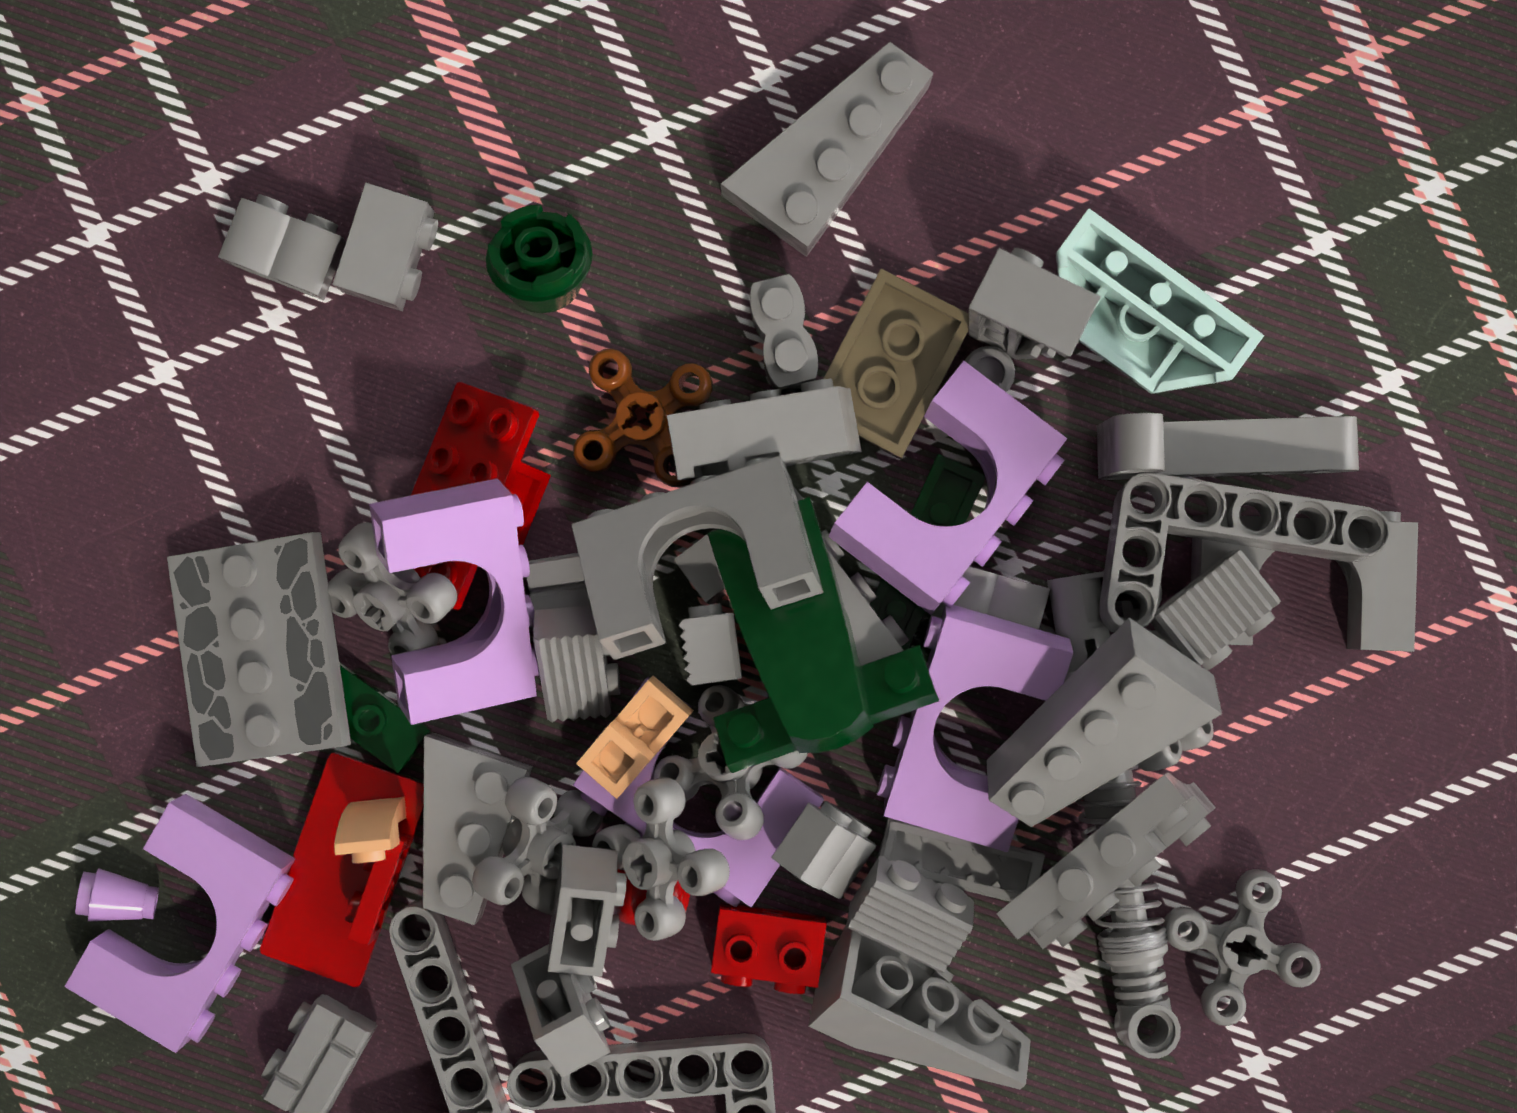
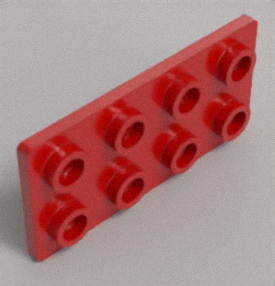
(479, 442)
(335, 905)

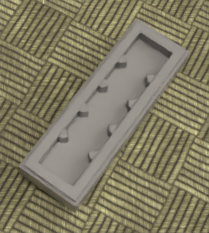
(962, 862)

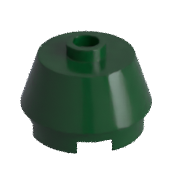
(539, 259)

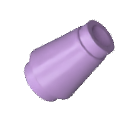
(115, 897)

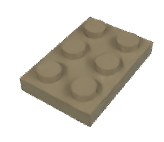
(896, 359)

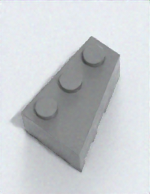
(1028, 308)
(795, 426)
(462, 821)

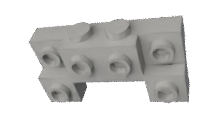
(1107, 859)

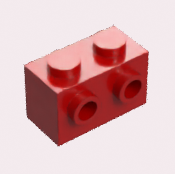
(768, 947)

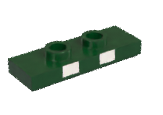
(379, 722)

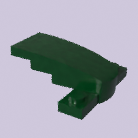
(807, 664)

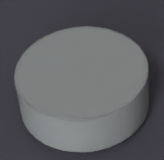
(994, 365)

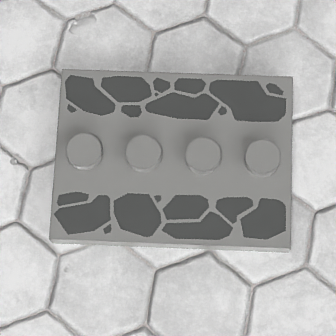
(259, 650)

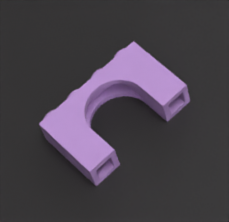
(930, 559)
(966, 654)
(495, 657)
(749, 859)
(241, 879)

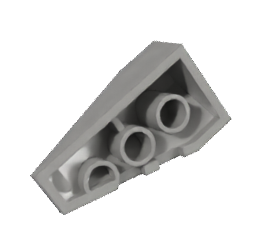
(913, 1014)

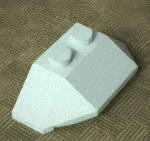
(1149, 315)

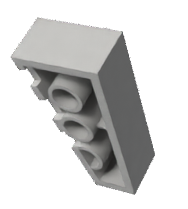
(822, 157)
(1101, 722)

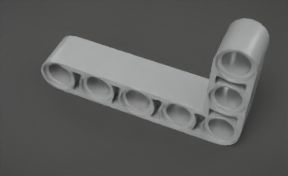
(1225, 447)
(1224, 526)
(454, 1002)
(668, 1080)

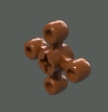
(628, 399)

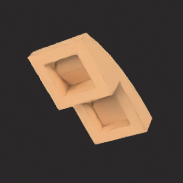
(634, 737)

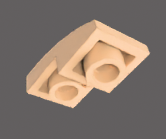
(369, 829)

